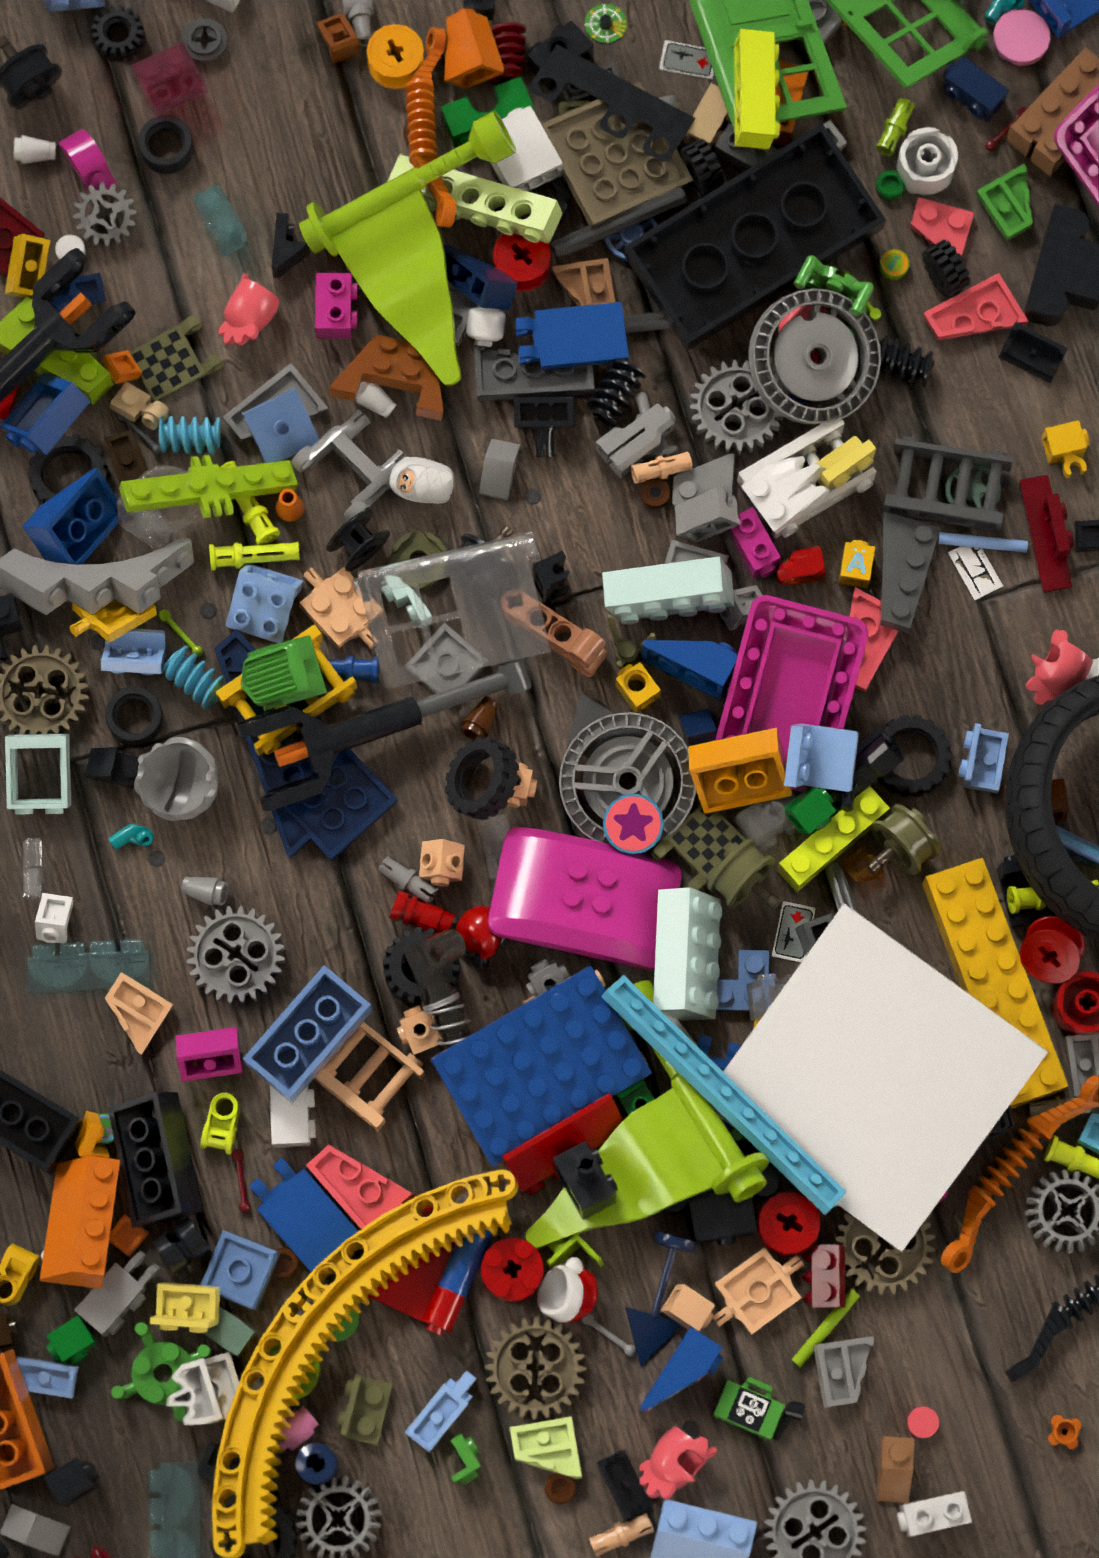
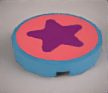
(633, 823)

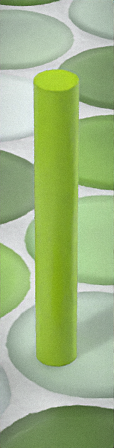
(824, 1329)

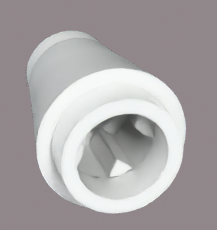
(33, 150)
(375, 399)

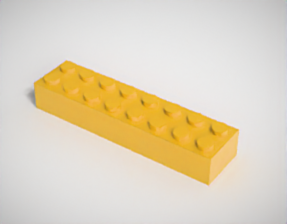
(990, 963)

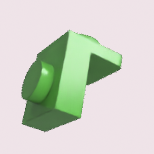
(467, 1450)

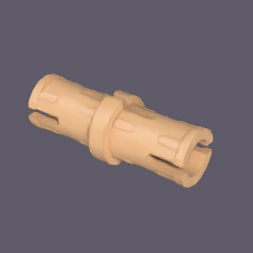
(661, 467)
(621, 1534)

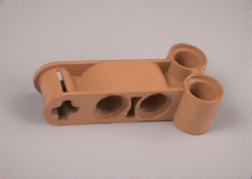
(582, 649)

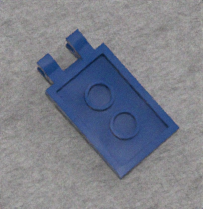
(574, 336)
(303, 1215)

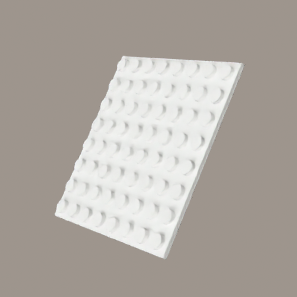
(882, 1072)

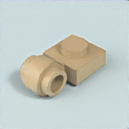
(133, 402)

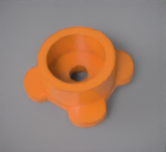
(1072, 1427)

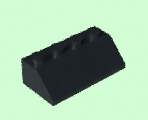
(155, 1159)

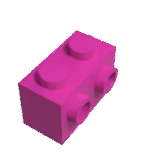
(334, 305)
(209, 1054)

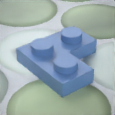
(733, 993)

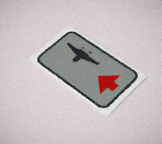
(686, 60)
(787, 942)

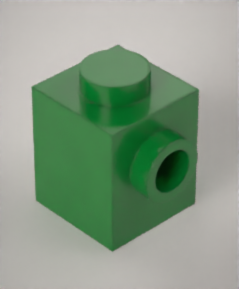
(810, 810)
(71, 1341)

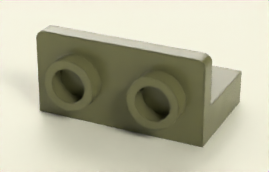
(365, 1409)

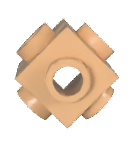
(525, 789)
(441, 861)
(417, 1041)

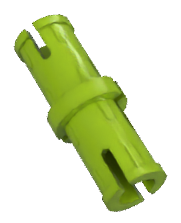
(895, 127)

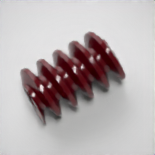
(509, 41)

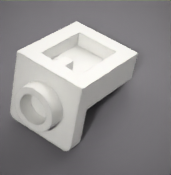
(53, 918)

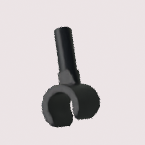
(793, 1410)

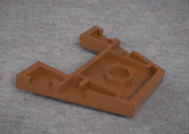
(393, 365)

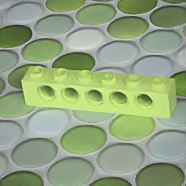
(537, 227)

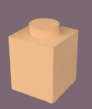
(688, 1308)

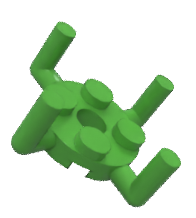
(819, 276)
(146, 1364)

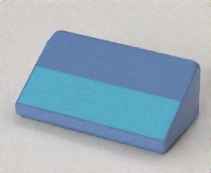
(1079, 848)

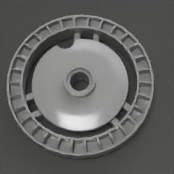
(836, 357)
(624, 756)

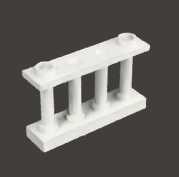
(806, 446)

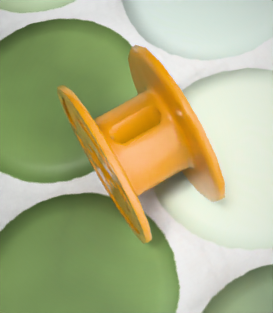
(384, 66)

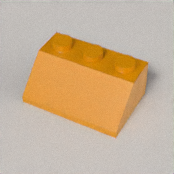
(739, 770)

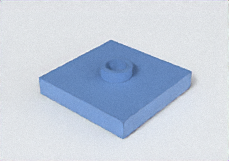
(281, 426)
(240, 1269)

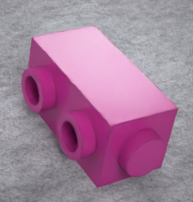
(754, 545)

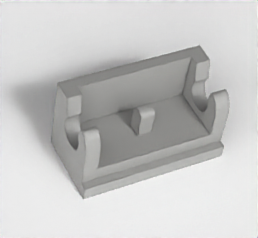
(706, 515)

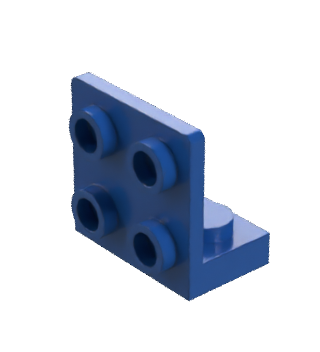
(1065, 14)

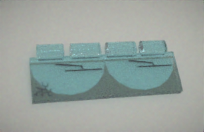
(86, 971)
(175, 1510)

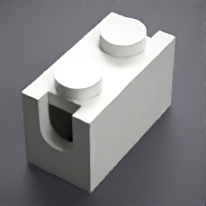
(292, 1122)

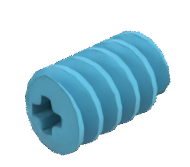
(189, 435)
(193, 677)

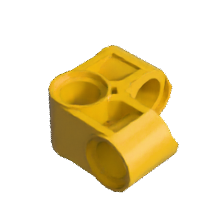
(18, 1269)

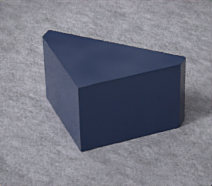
(698, 727)

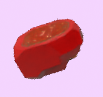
(802, 567)

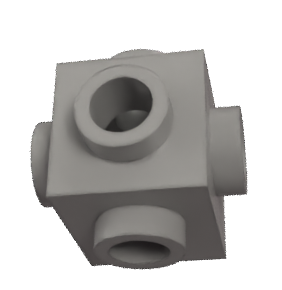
(541, 972)

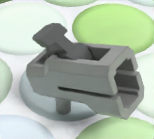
(639, 439)

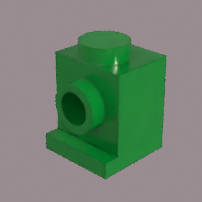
(632, 1094)

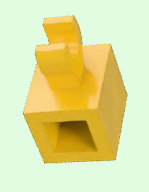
(1066, 445)

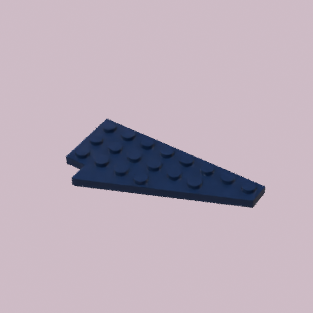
(349, 800)

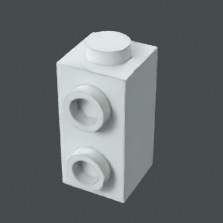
(934, 1514)

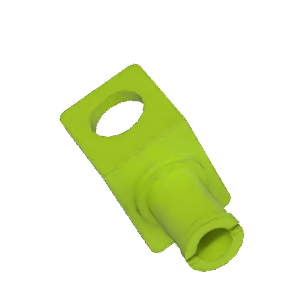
(565, 1248)

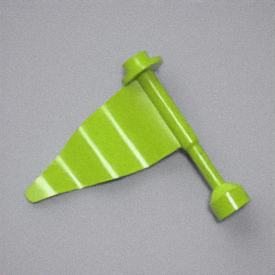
(399, 251)
(659, 1159)

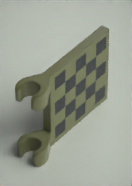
(170, 362)
(700, 842)

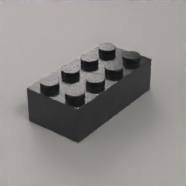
(34, 1125)

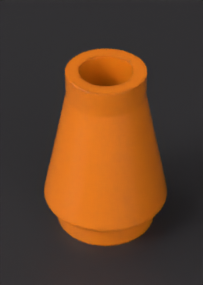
(289, 511)

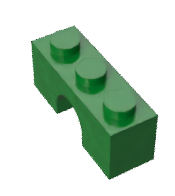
(460, 115)

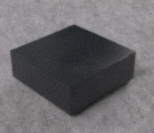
(1086, 535)

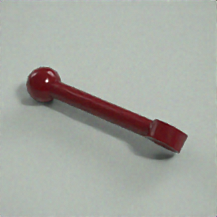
(991, 144)
(238, 1156)

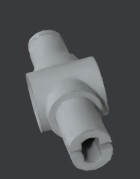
(359, 15)

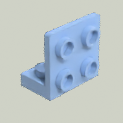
(262, 602)
(821, 757)

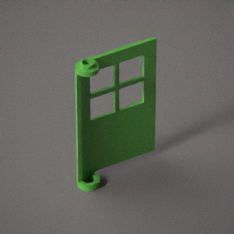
(949, 13)
(790, 20)

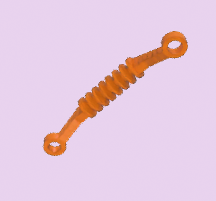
(423, 127)
(959, 1252)

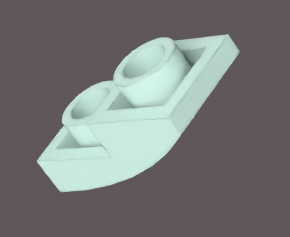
(404, 596)

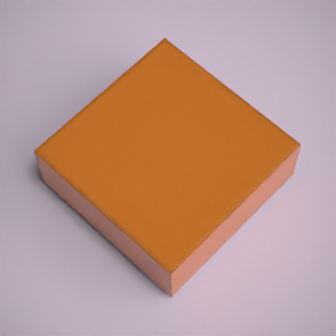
(121, 366)
(127, 1238)

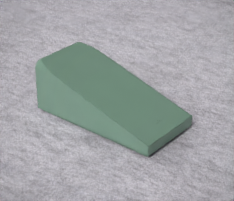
(231, 1333)

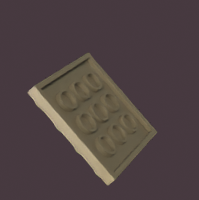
(608, 171)

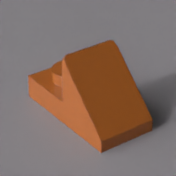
(339, 37)

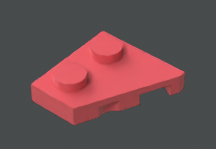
(941, 222)

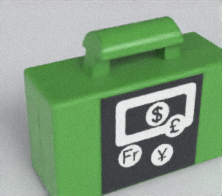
(749, 1409)

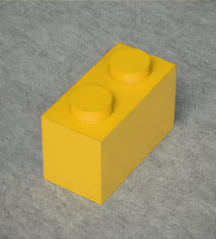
(26, 265)

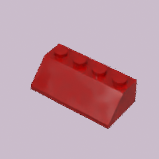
(533, 1160)

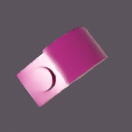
(87, 160)

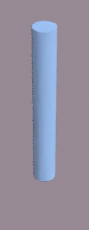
(982, 542)

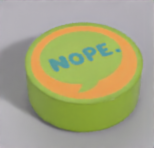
(894, 264)

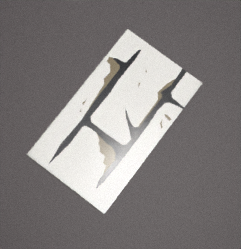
(975, 570)

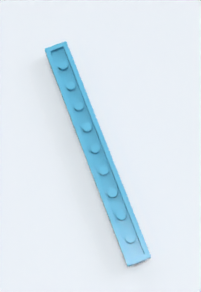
(724, 1094)

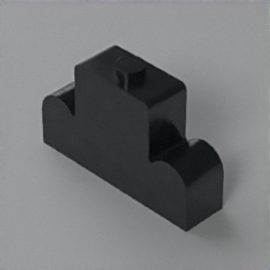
(1065, 269)
(720, 1217)

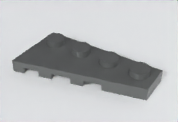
(503, 378)
(904, 566)

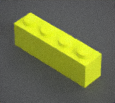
(755, 89)
(832, 840)

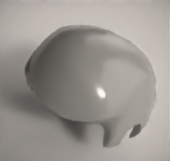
(177, 779)

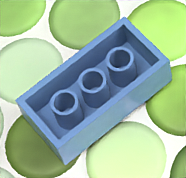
(307, 1034)

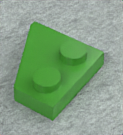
(1008, 202)

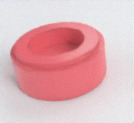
(922, 1422)

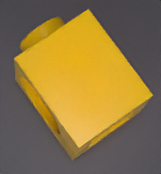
(637, 699)

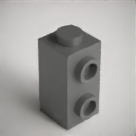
(739, 157)

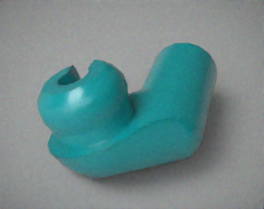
(1001, 6)
(133, 834)

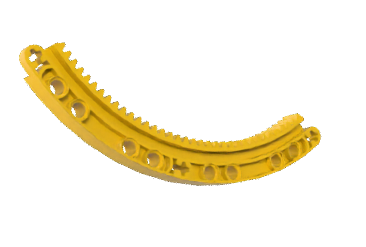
(259, 1415)

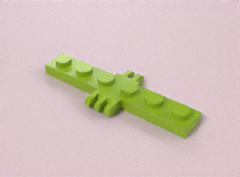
(207, 486)

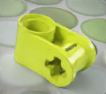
(221, 1125)

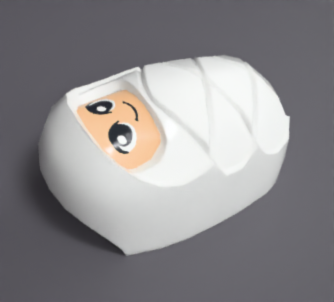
(422, 480)

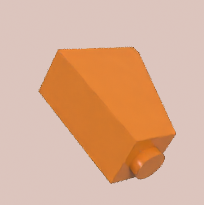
(470, 50)

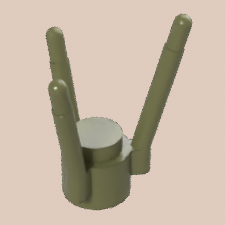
(626, 650)

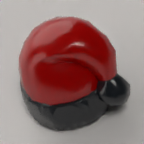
(478, 938)

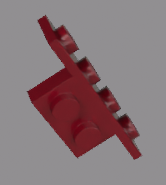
(1047, 532)

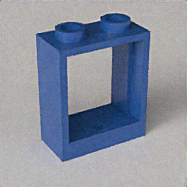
(44, 414)

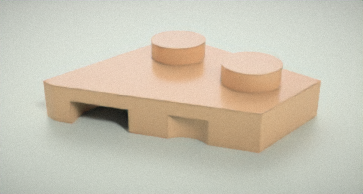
(137, 1010)

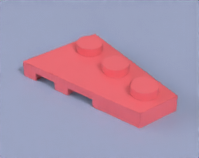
(975, 311)

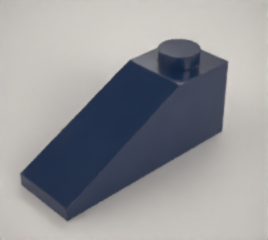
(479, 280)

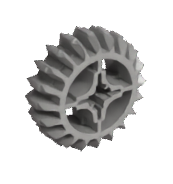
(1057, 1200)
(319, 1499)

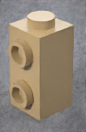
(709, 118)

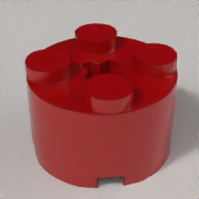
(1066, 1007)
(502, 1285)

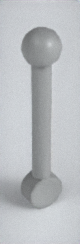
(629, 1349)

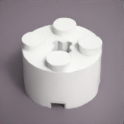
(941, 158)

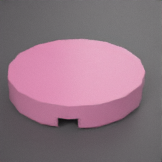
(1021, 37)

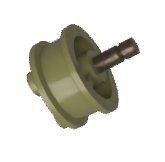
(903, 841)
(742, 875)

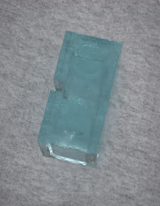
(225, 225)

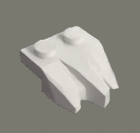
(786, 491)
(206, 1389)

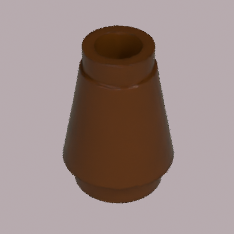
(480, 719)

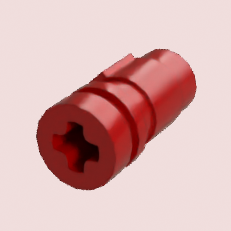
(420, 913)

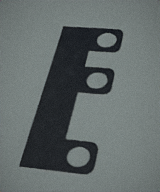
(622, 96)

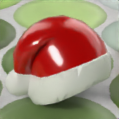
(568, 1292)

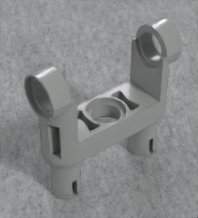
(340, 441)

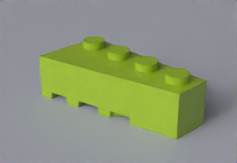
(75, 367)

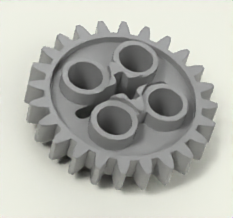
(721, 386)
(252, 934)
(798, 1507)

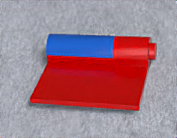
(439, 1287)

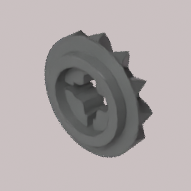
(195, 31)

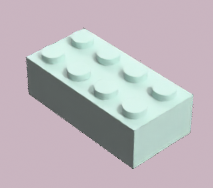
(668, 590)
(687, 954)

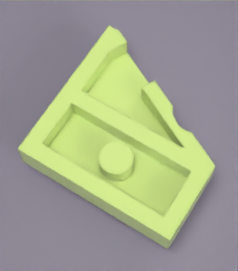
(548, 1446)

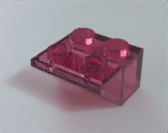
(168, 79)

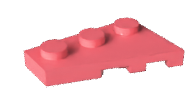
(879, 637)
(356, 1186)

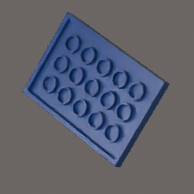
(540, 1064)

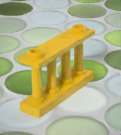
(234, 695)

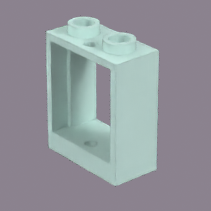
(26, 806)

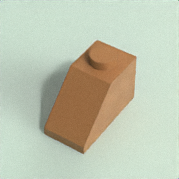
(895, 1469)

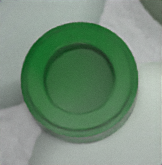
(889, 185)

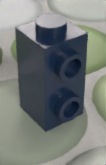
(974, 88)

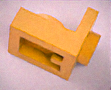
(89, 1135)

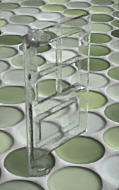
(492, 598)

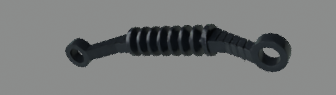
(1055, 1322)

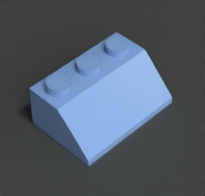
(701, 1533)

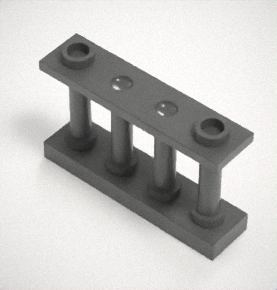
(957, 512)

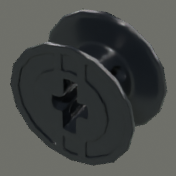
(358, 540)

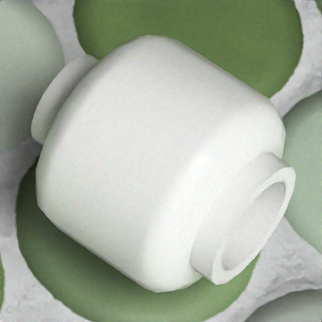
(485, 325)

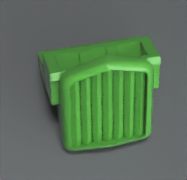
(282, 674)

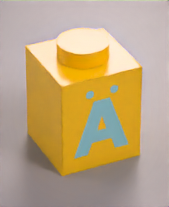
(856, 564)

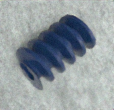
(325, 1454)

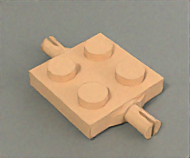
(337, 608)
(757, 1291)

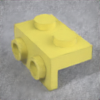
(845, 461)
(186, 1307)

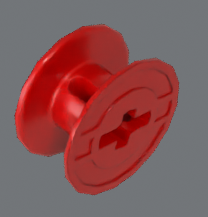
(528, 275)
(1052, 950)
(785, 1206)

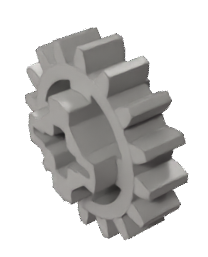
(92, 220)

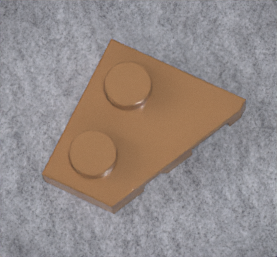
(586, 281)

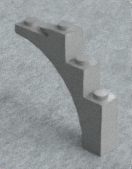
(93, 586)

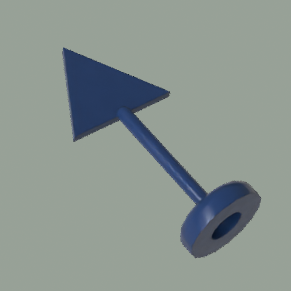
(650, 1329)

